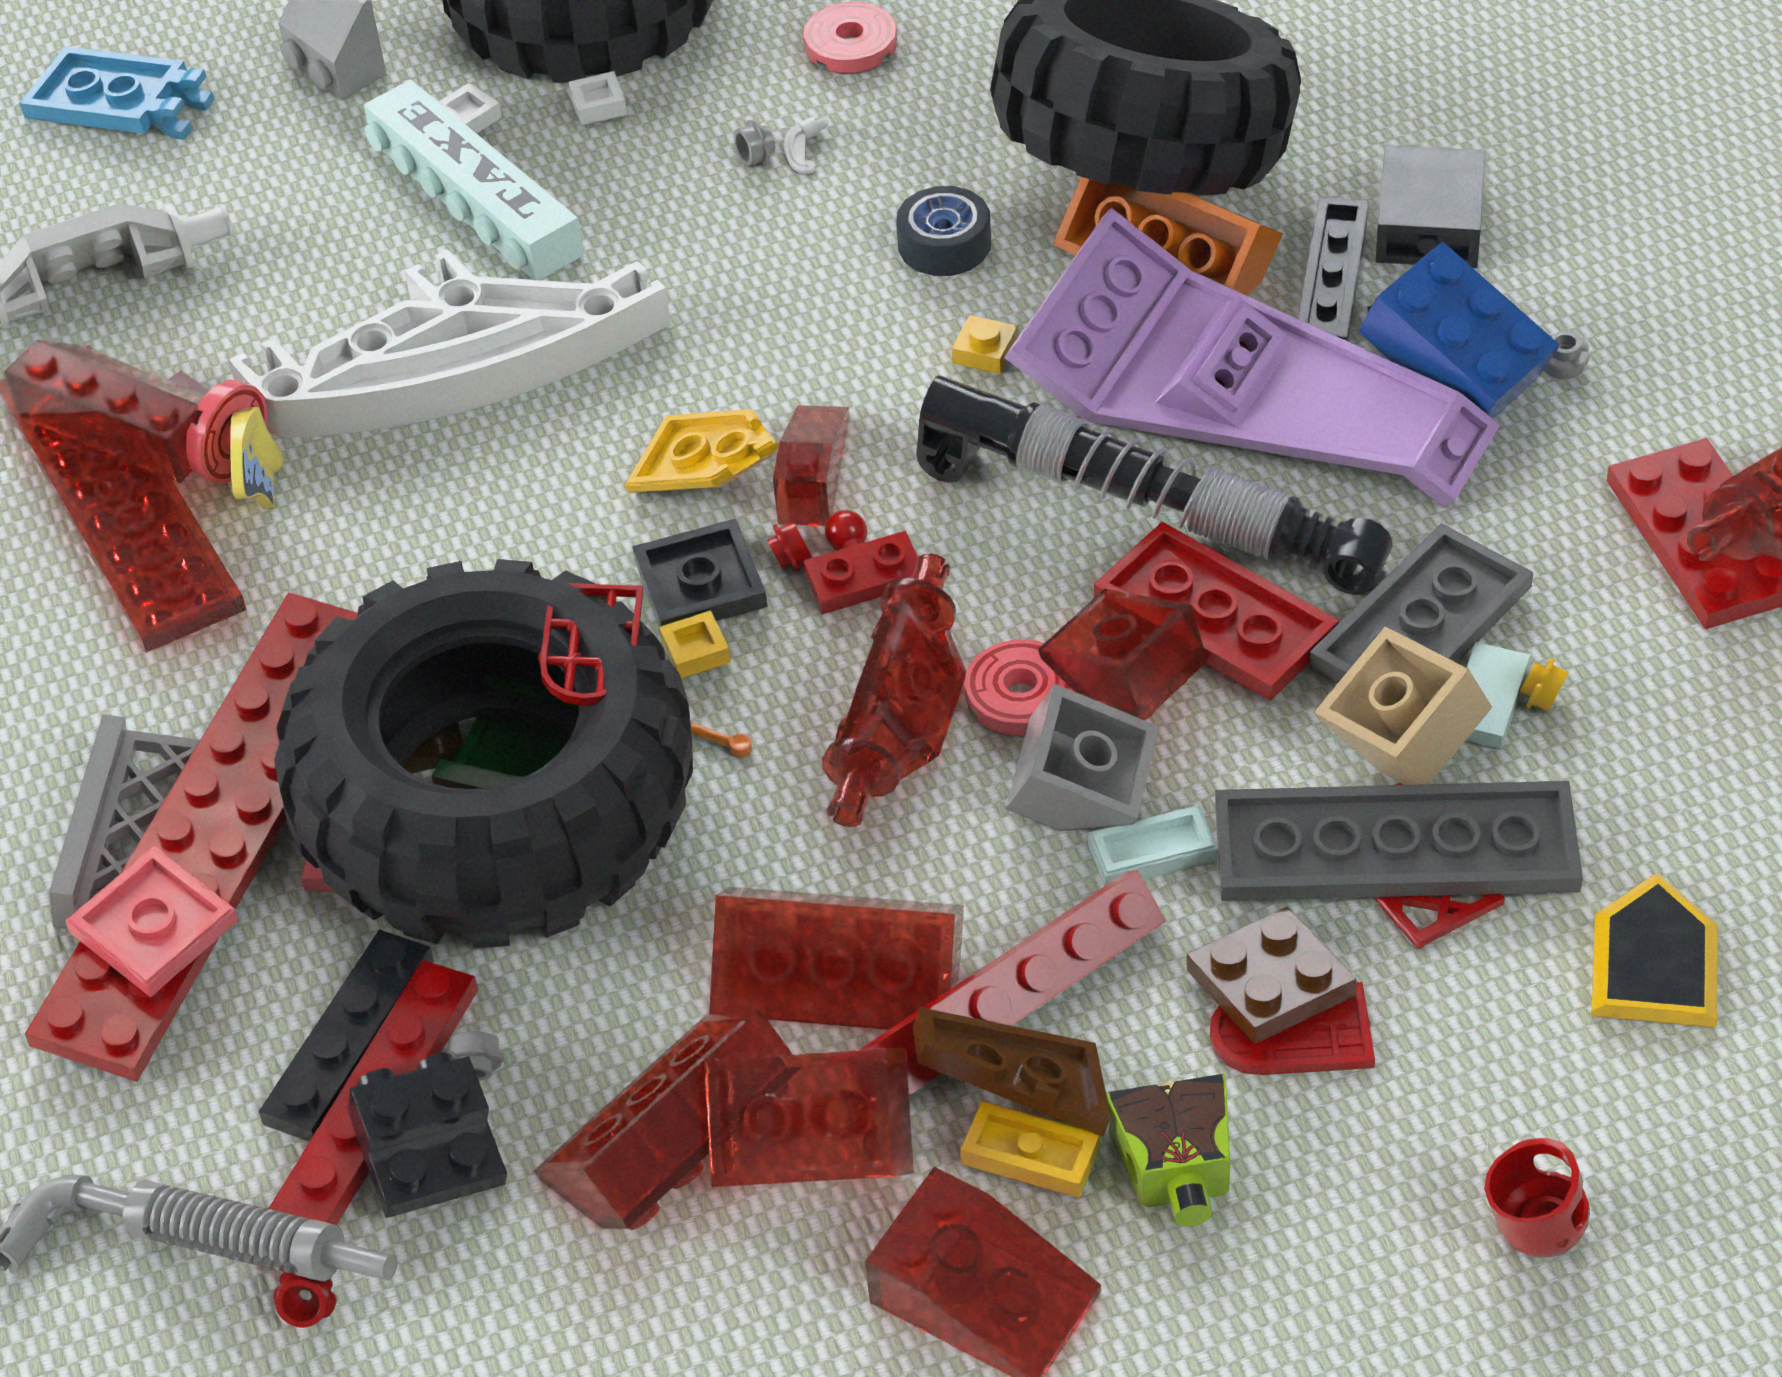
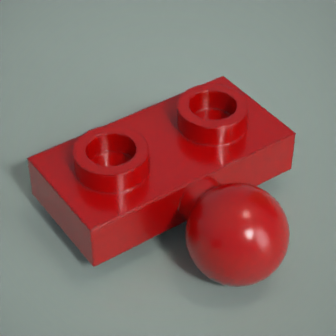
(857, 568)

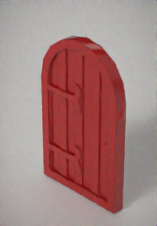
(1323, 1042)

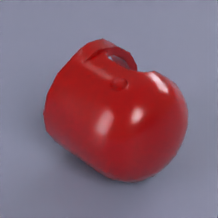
(1553, 1200)

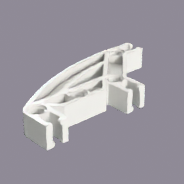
(454, 349)

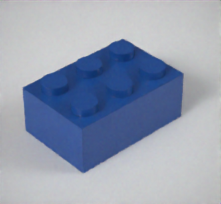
(1458, 331)

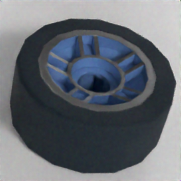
(943, 230)

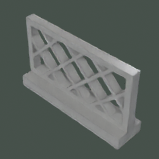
(99, 806)

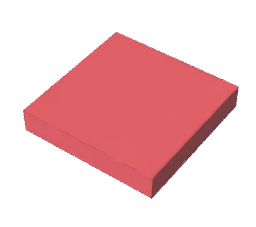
(152, 921)

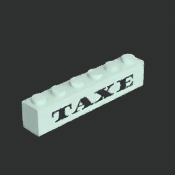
(473, 180)

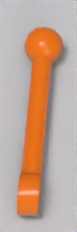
(738, 744)

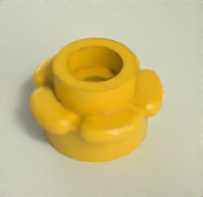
(1543, 684)

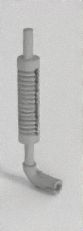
(196, 1223)

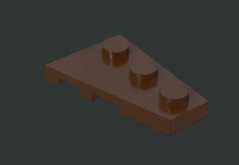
(1017, 1063)

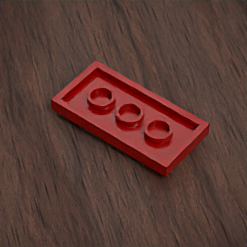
(1665, 501)
(1244, 621)

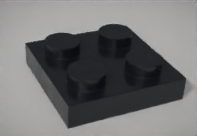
(700, 574)

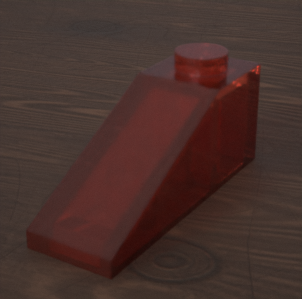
(809, 464)

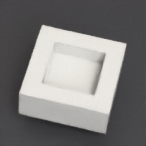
(597, 98)
(473, 107)

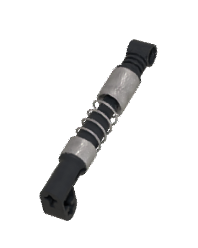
(1219, 506)

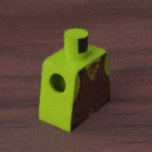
(1174, 1143)

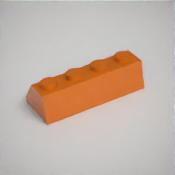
(1188, 227)

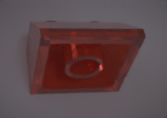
(1127, 651)

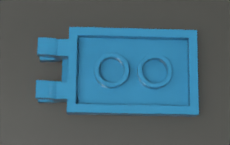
(117, 92)

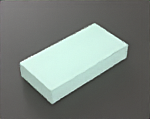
(1500, 677)
(1154, 845)

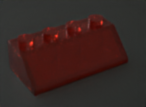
(106, 405)
(831, 956)
(654, 1127)

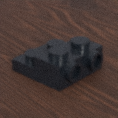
(425, 1134)

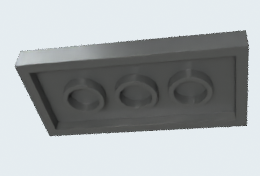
(1437, 596)

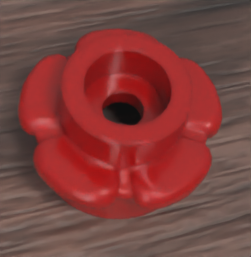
(789, 546)
(303, 1312)

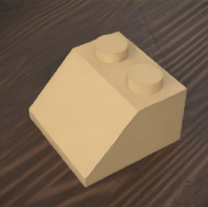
(1404, 708)

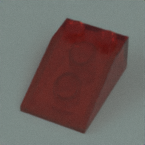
(809, 1117)
(978, 1278)

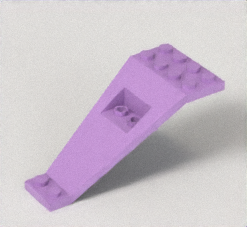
(1139, 348)

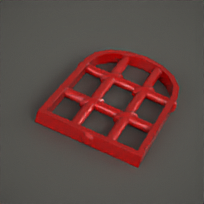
(574, 658)

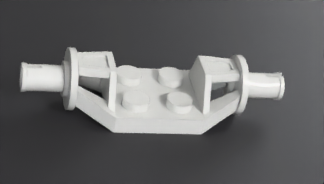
(102, 240)

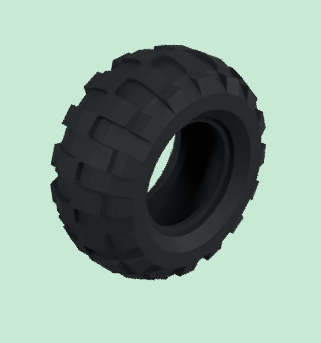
(502, 852)

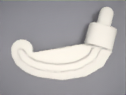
(796, 143)

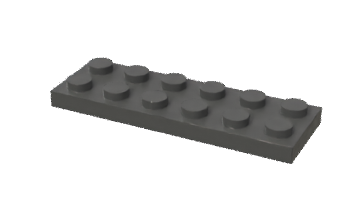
(1397, 841)

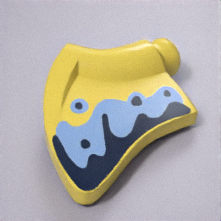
(253, 457)

